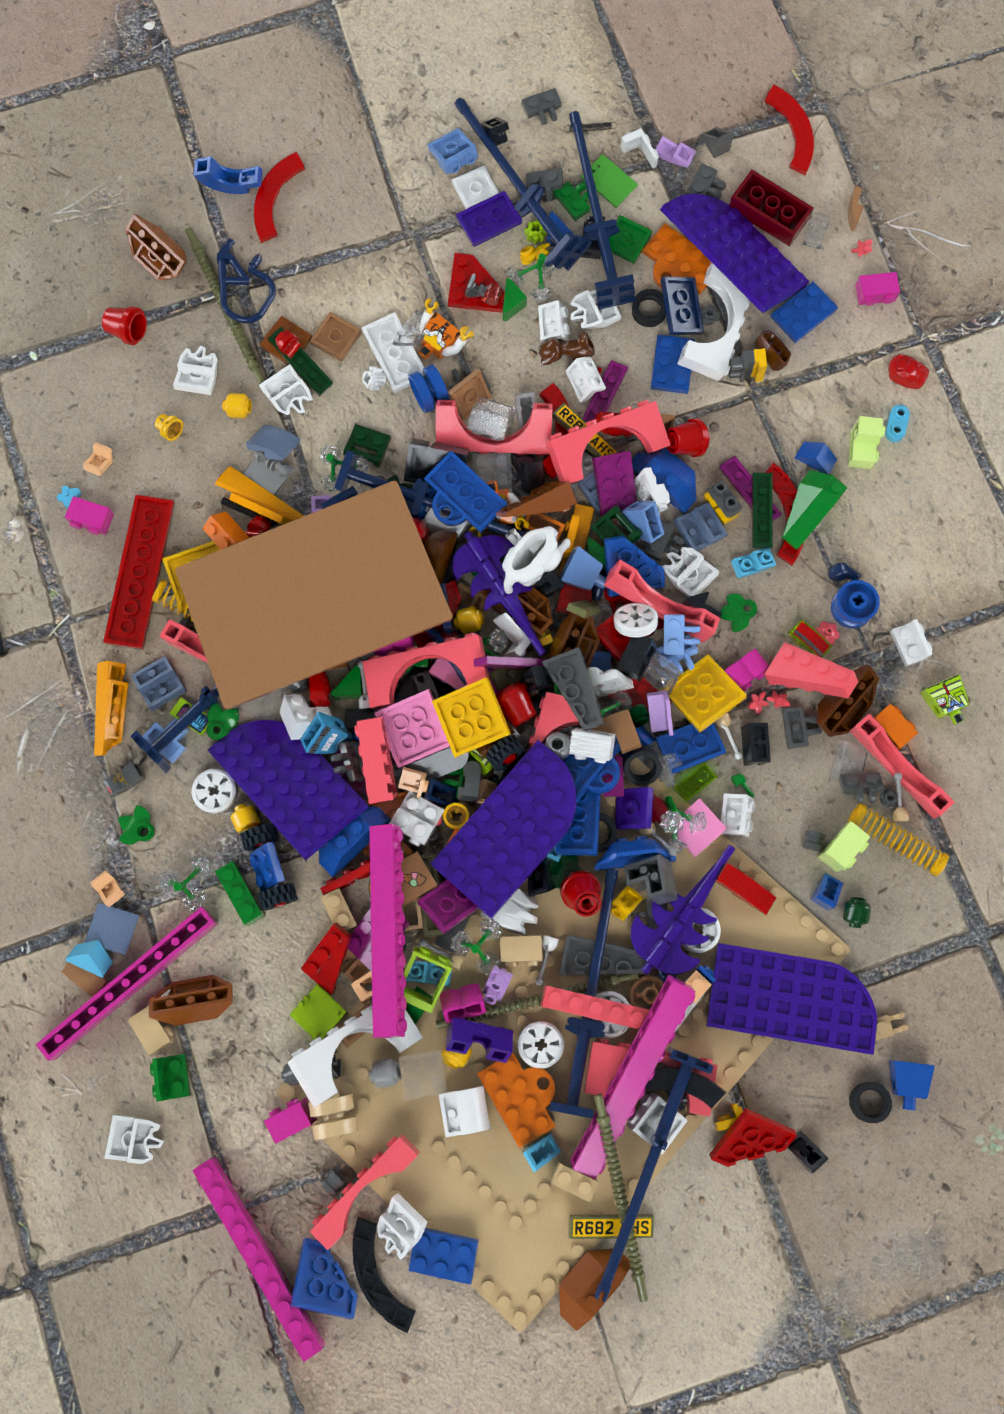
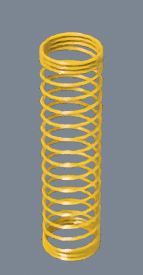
(937, 866)

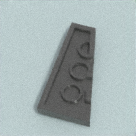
(574, 682)
(616, 959)

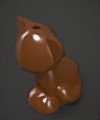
(553, 350)

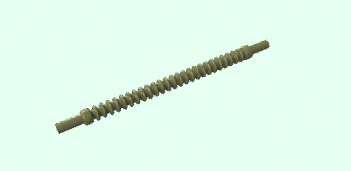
(612, 981)

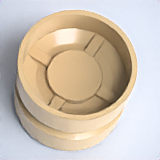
(334, 1121)

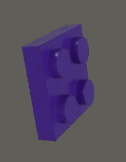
(634, 809)

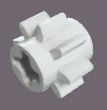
(374, 378)

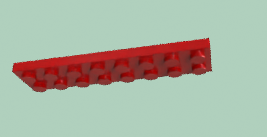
(139, 572)

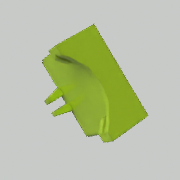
(318, 1013)

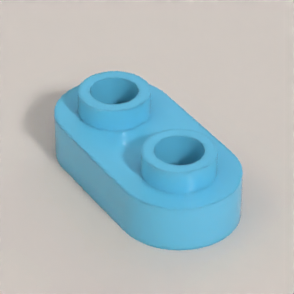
(898, 422)

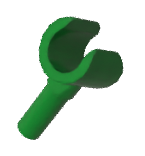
(739, 779)

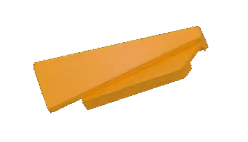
(255, 497)
(110, 706)

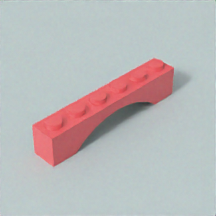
(629, 584)
(183, 639)
(925, 792)
(593, 1007)
(396, 1158)

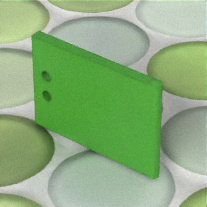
(611, 181)

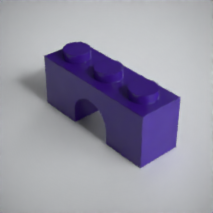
(496, 1040)

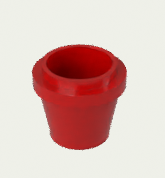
(125, 323)
(689, 438)
(516, 704)
(581, 893)

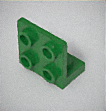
(170, 1077)

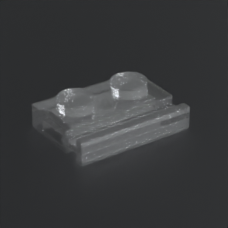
(662, 673)

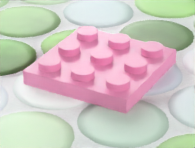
(413, 728)

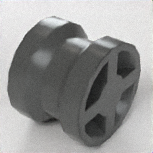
(813, 840)
(333, 1182)

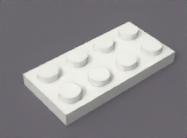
(394, 360)

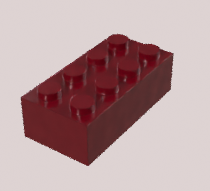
(771, 207)

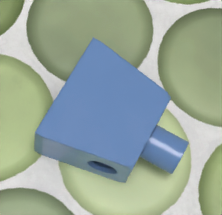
(645, 517)
(582, 570)

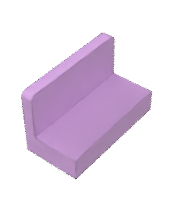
(659, 712)

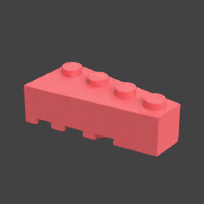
(810, 672)
(376, 760)

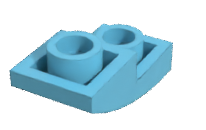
(753, 563)
(426, 973)

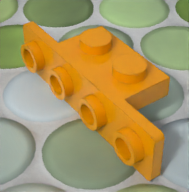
(577, 530)

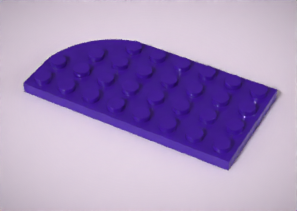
(736, 249)
(287, 784)
(511, 831)
(791, 999)

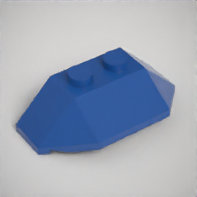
(673, 473)
(350, 840)
(628, 852)

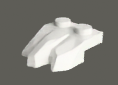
(589, 313)
(196, 372)
(286, 391)
(689, 571)
(516, 912)
(131, 1139)
(400, 1226)

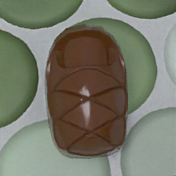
(776, 352)

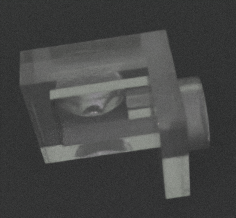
(667, 763)

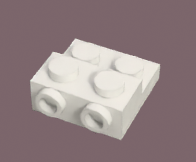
(649, 490)
(608, 682)
(417, 818)
(647, 1117)

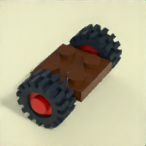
(503, 751)

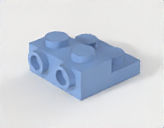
(453, 151)

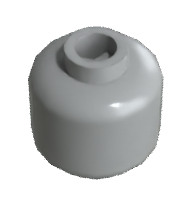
(558, 739)
(385, 1073)

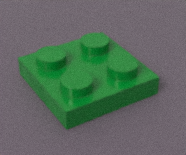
(630, 240)

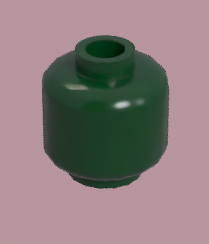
(856, 912)

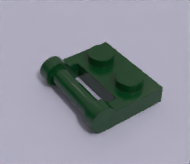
(369, 440)
(606, 528)

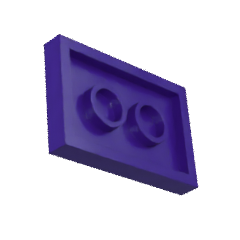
(489, 218)

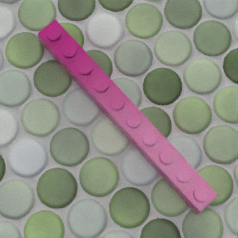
(387, 932)
(126, 984)
(635, 1072)
(258, 1257)

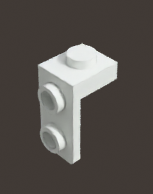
(638, 138)
(514, 633)

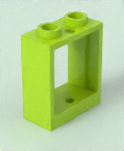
(418, 999)

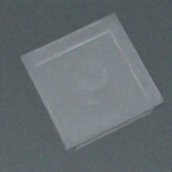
(266, 706)

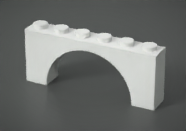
(713, 357)
(314, 1064)

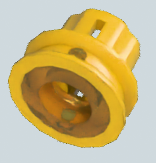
(170, 422)
(456, 808)

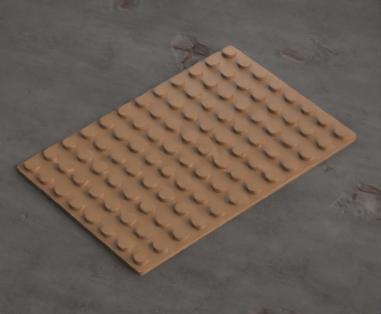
(312, 594)

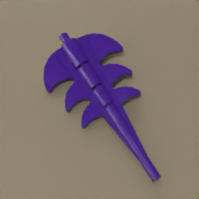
(484, 557)
(663, 946)

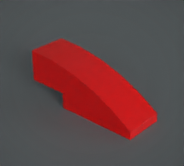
(745, 889)

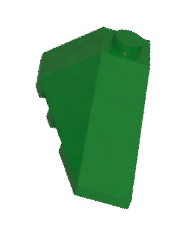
(813, 501)

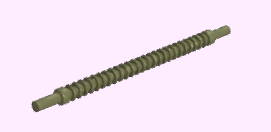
(213, 281)
(603, 1120)

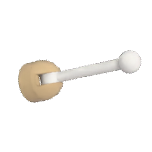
(724, 722)

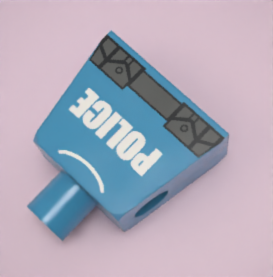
(325, 735)

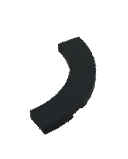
(403, 692)
(698, 1085)
(370, 1280)

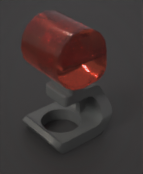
(489, 293)

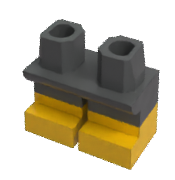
(750, 364)
(721, 497)

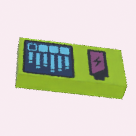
(198, 725)

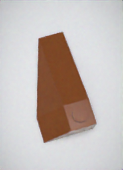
(549, 497)

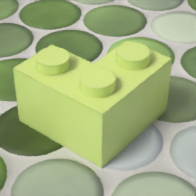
(864, 442)
(841, 851)

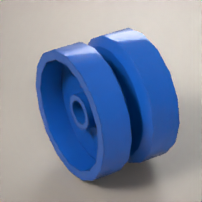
(428, 388)
(855, 604)

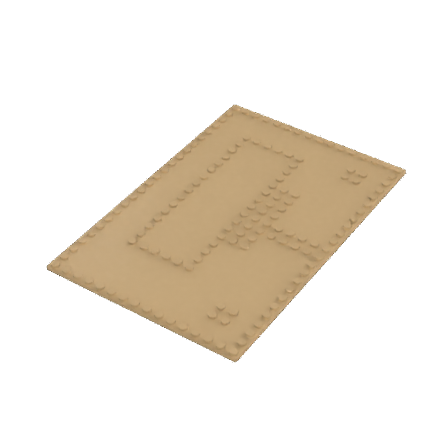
(481, 1179)

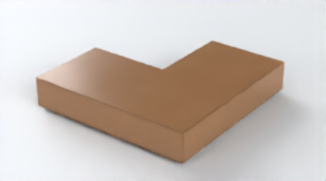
(623, 728)

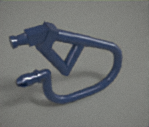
(225, 257)

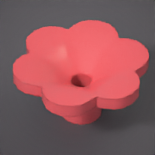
(830, 636)

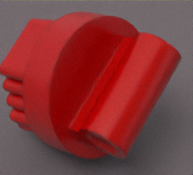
(287, 343)
(257, 526)

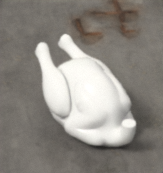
(532, 557)

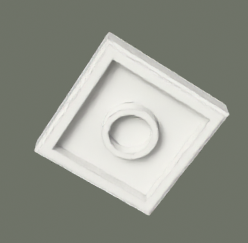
(474, 187)

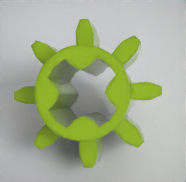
(535, 232)

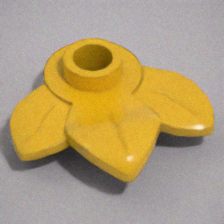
(531, 254)

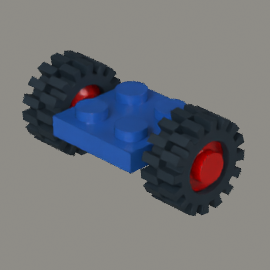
(267, 867)

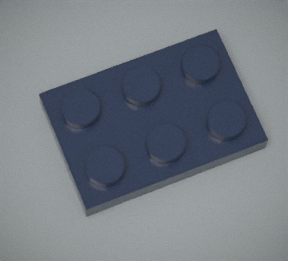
(682, 306)

